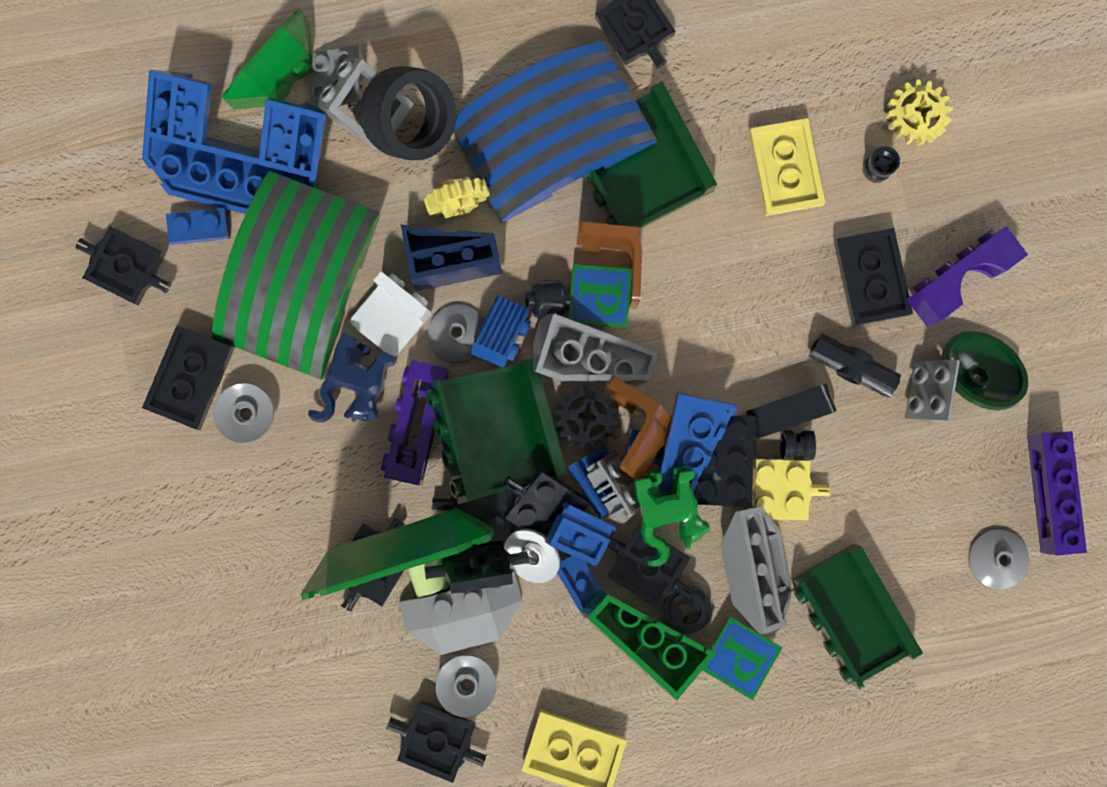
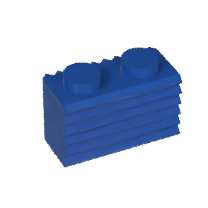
(501, 331)

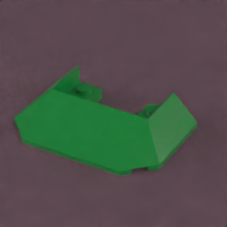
(396, 551)

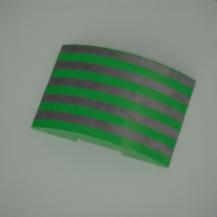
(292, 274)

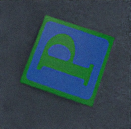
(600, 295)
(742, 658)

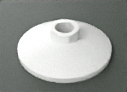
(543, 558)

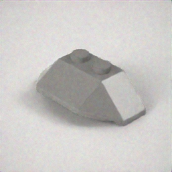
(757, 569)
(461, 619)

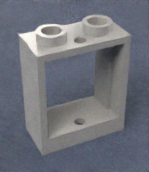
(334, 94)

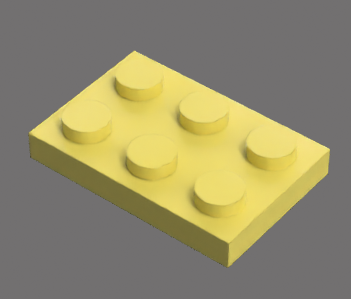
(786, 167)
(573, 752)

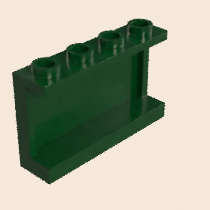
(855, 615)

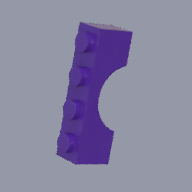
(942, 295)

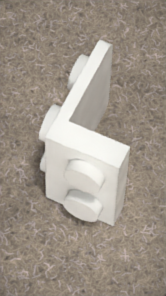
(391, 315)

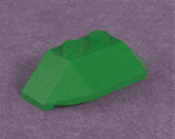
(274, 67)

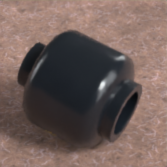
(547, 298)

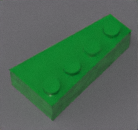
(655, 648)

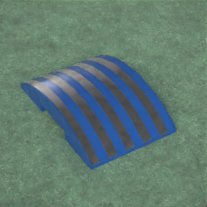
(551, 127)

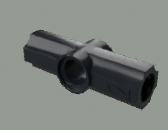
(855, 365)

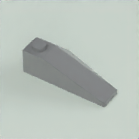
(582, 353)

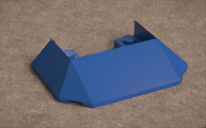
(219, 170)

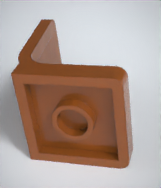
(616, 237)
(653, 432)

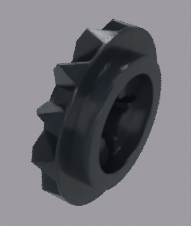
(693, 622)

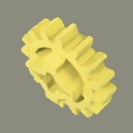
(927, 103)
(456, 197)

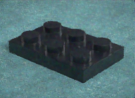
(873, 277)
(188, 378)
(732, 469)

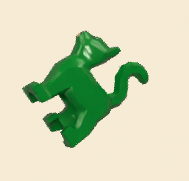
(668, 507)

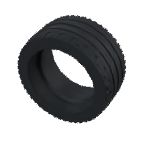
(439, 114)

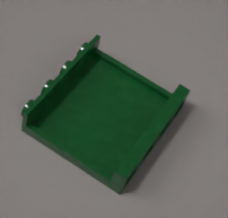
(659, 176)
(494, 429)

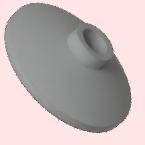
(440, 337)
(229, 412)
(985, 556)
(464, 701)

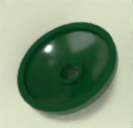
(988, 370)

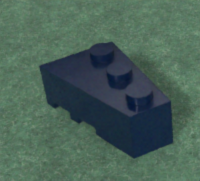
(449, 257)

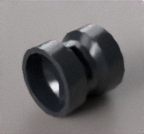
(885, 159)
(798, 445)

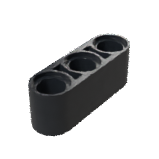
(793, 410)

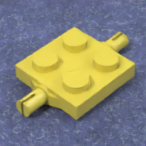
(786, 488)

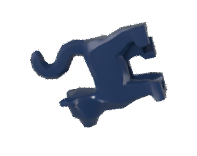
(351, 375)

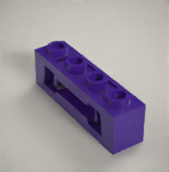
(400, 431)
(1057, 493)

